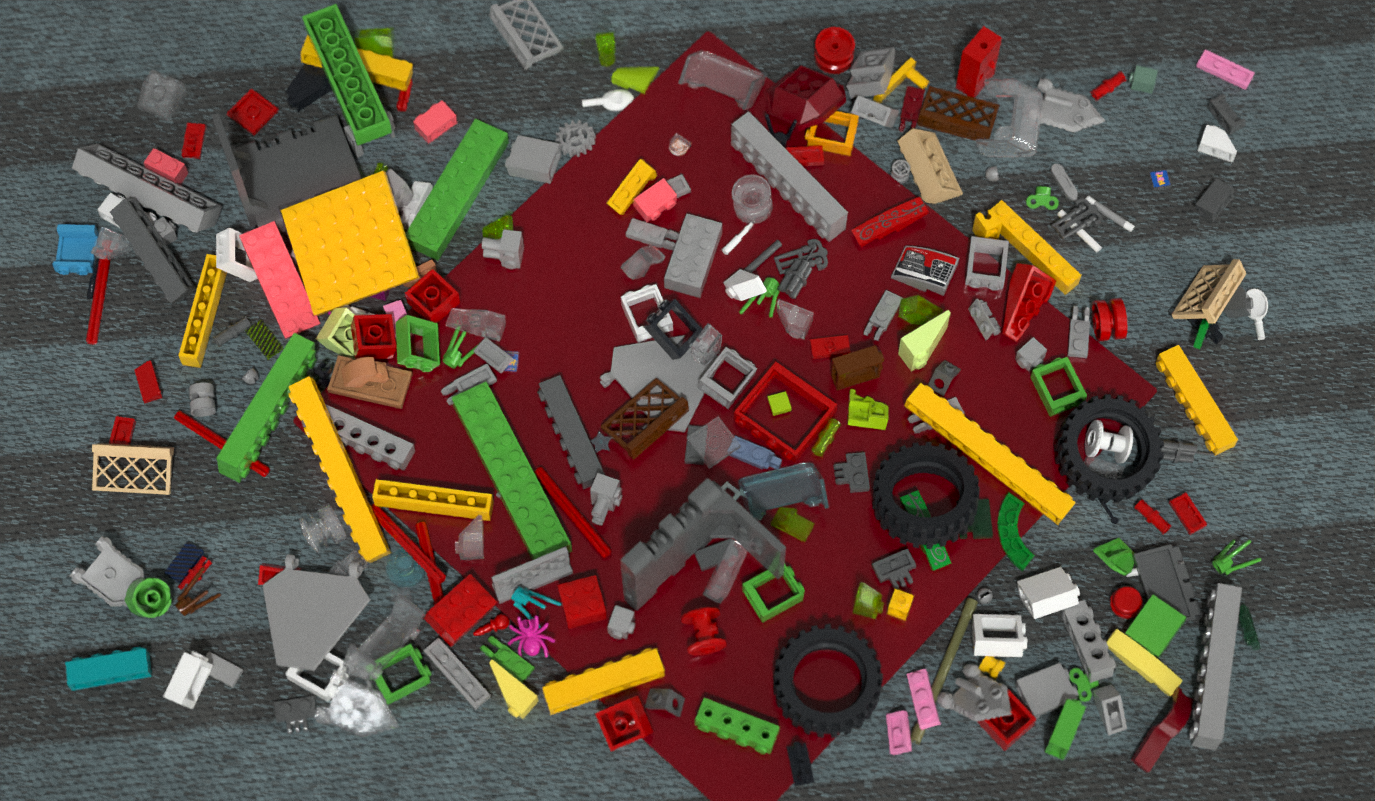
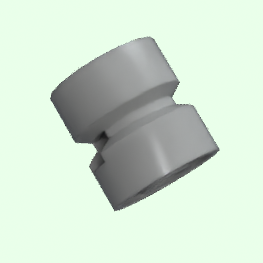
(202, 399)

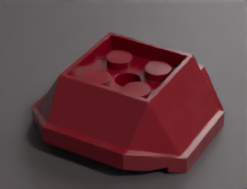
(804, 98)

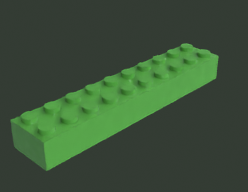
(510, 471)

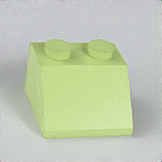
(337, 333)

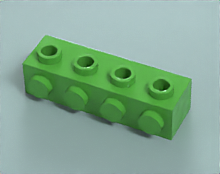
(737, 726)

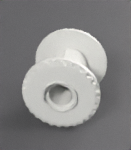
(1118, 443)

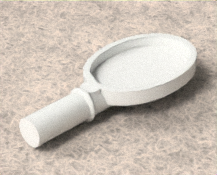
(613, 100)
(1259, 310)

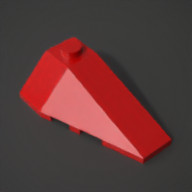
(1026, 294)

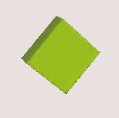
(779, 403)

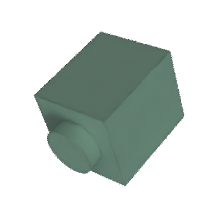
(1143, 79)

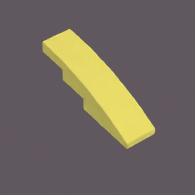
(1143, 662)

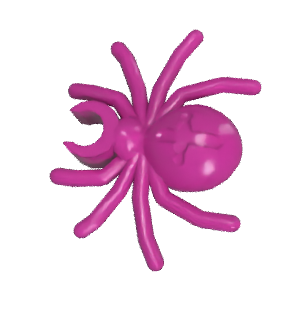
(530, 637)

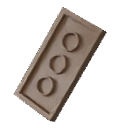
(389, 393)

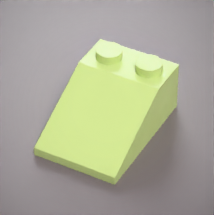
(919, 344)

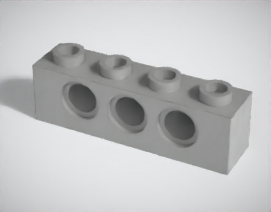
(1094, 668)

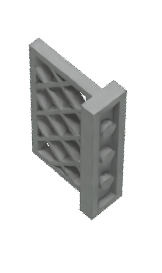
(512, 36)
(532, 574)

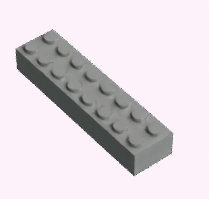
(788, 177)
(146, 187)
(1215, 667)

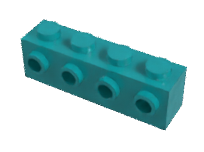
(108, 669)

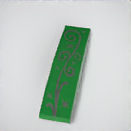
(915, 505)

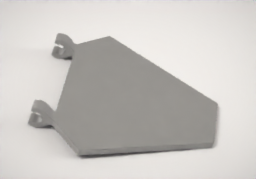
(641, 363)
(311, 612)

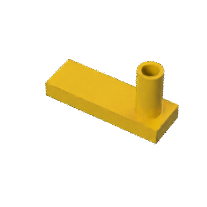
(907, 70)
(631, 186)

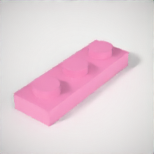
(1225, 69)
(923, 699)

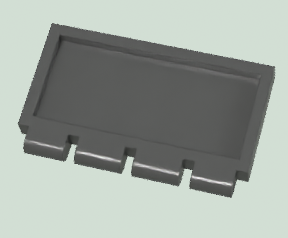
(1164, 579)

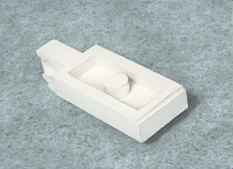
(420, 191)

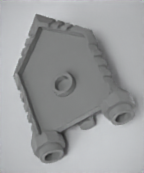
(1067, 109)
(109, 574)
(978, 697)

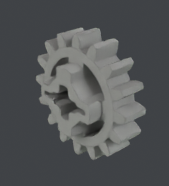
(575, 138)

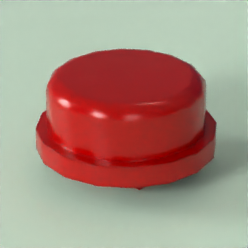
(1126, 602)

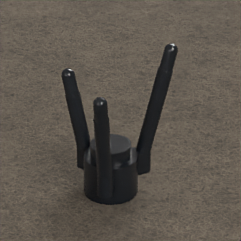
(780, 137)

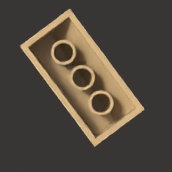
(929, 166)

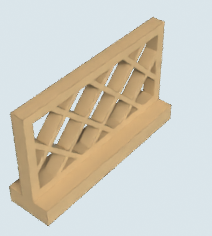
(1218, 296)
(129, 452)

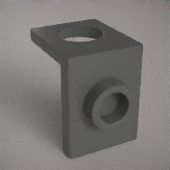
(945, 372)
(663, 700)

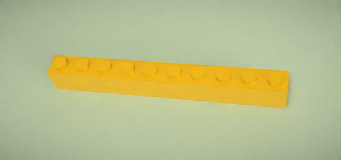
(989, 453)
(339, 470)

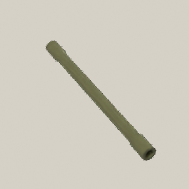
(966, 615)

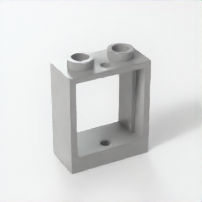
(875, 111)
(987, 246)
(716, 391)

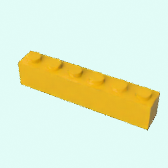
(380, 68)
(1035, 248)
(202, 313)
(1196, 400)
(432, 499)
(603, 681)

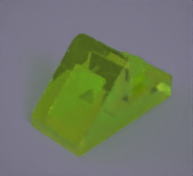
(496, 228)
(791, 523)

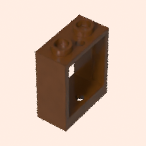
(856, 367)

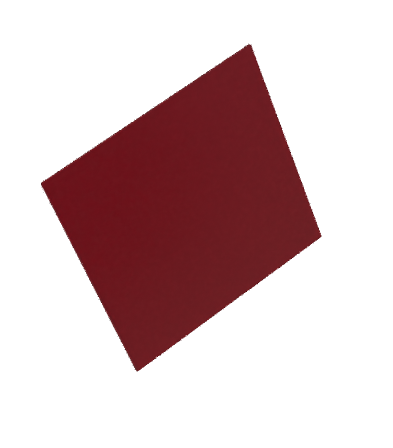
(569, 318)

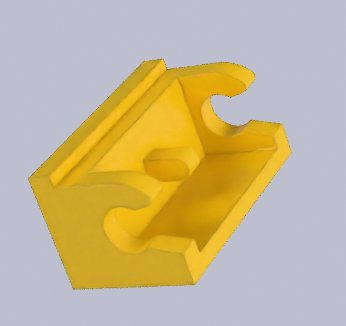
(987, 228)

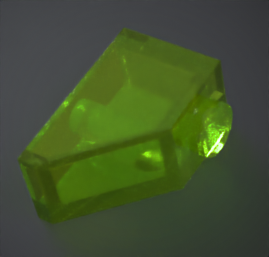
(918, 310)
(868, 602)

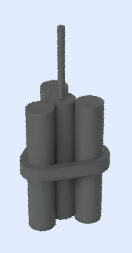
(796, 277)
(1180, 451)

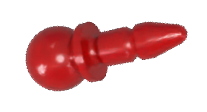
(500, 622)

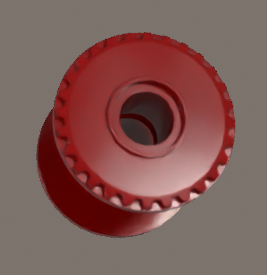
(704, 630)

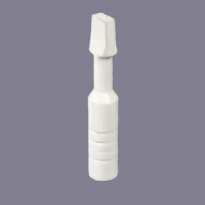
(736, 239)

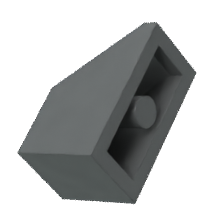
(1239, 304)

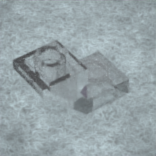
(640, 262)

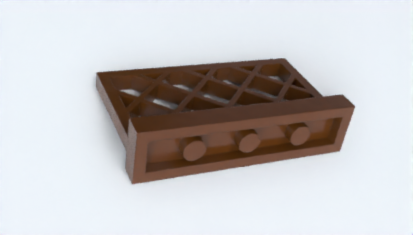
(955, 125)
(658, 425)

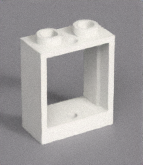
(225, 255)
(632, 298)
(998, 646)
(294, 675)
(188, 679)

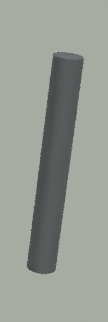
(766, 254)

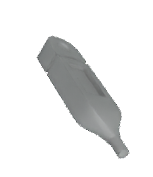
(1064, 182)

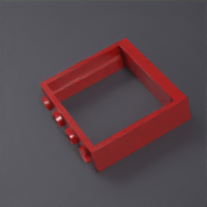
(803, 389)

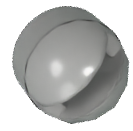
(992, 174)
(250, 376)
(986, 599)

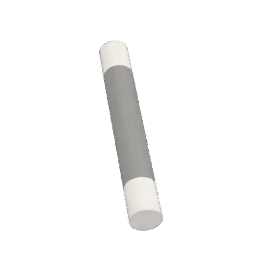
(1110, 214)

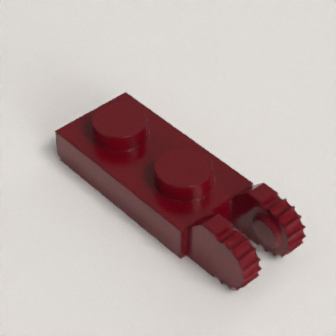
(911, 107)

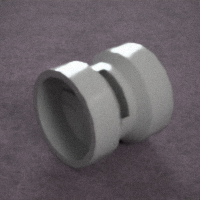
(900, 175)

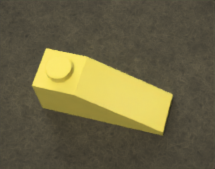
(516, 695)

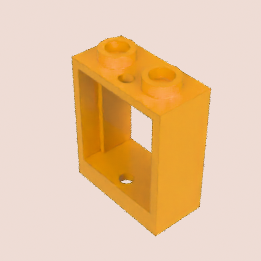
(839, 118)

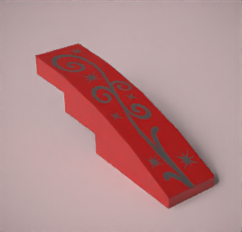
(889, 221)

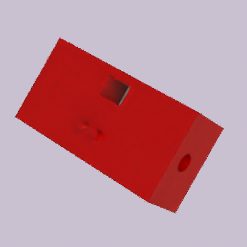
(978, 62)

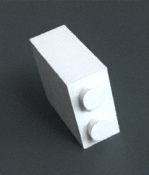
(1048, 592)

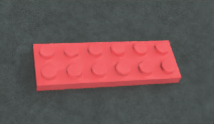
(279, 279)

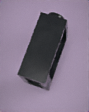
(685, 344)

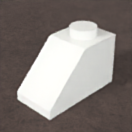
(1217, 144)
(744, 285)

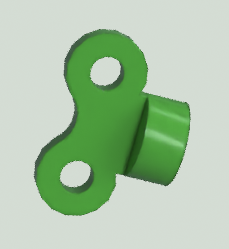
(1042, 199)
(1082, 684)

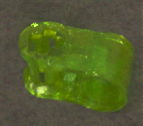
(606, 48)

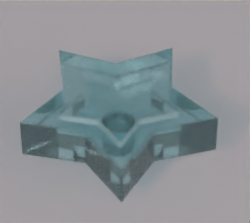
(601, 442)

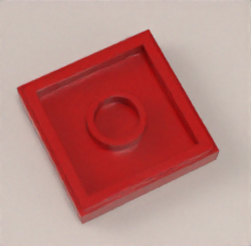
(252, 111)

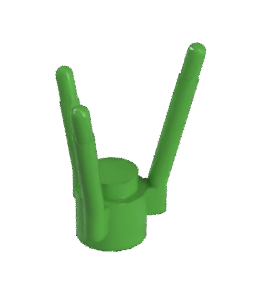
(771, 286)
(452, 356)
(1223, 562)

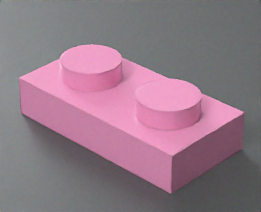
(898, 732)

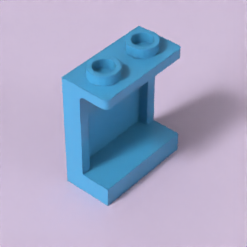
(75, 249)

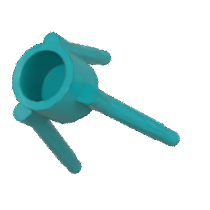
(524, 595)

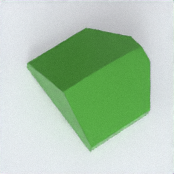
(1116, 556)

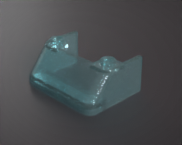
(782, 488)

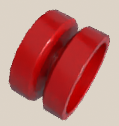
(834, 50)
(1109, 319)

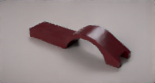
(1160, 734)

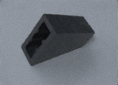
(307, 87)

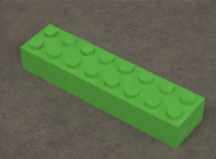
(347, 74)
(456, 189)
(266, 408)

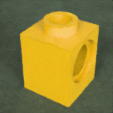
(900, 604)

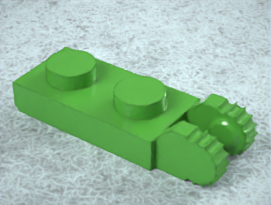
(508, 660)

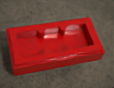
(830, 347)
(1187, 513)

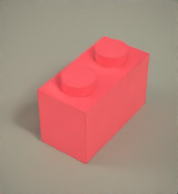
(435, 121)
(166, 166)
(655, 200)

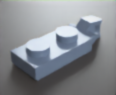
(756, 455)

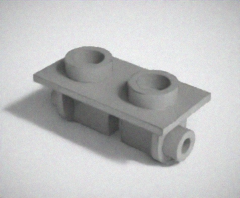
(980, 312)

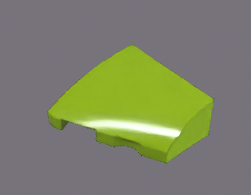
(634, 77)
(866, 412)

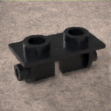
(800, 764)

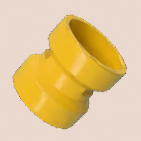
(992, 666)

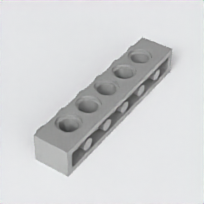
(403, 449)

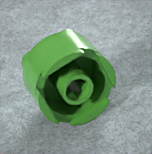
(137, 598)

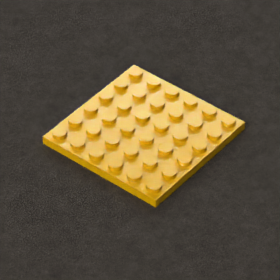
(349, 243)

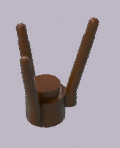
(187, 604)

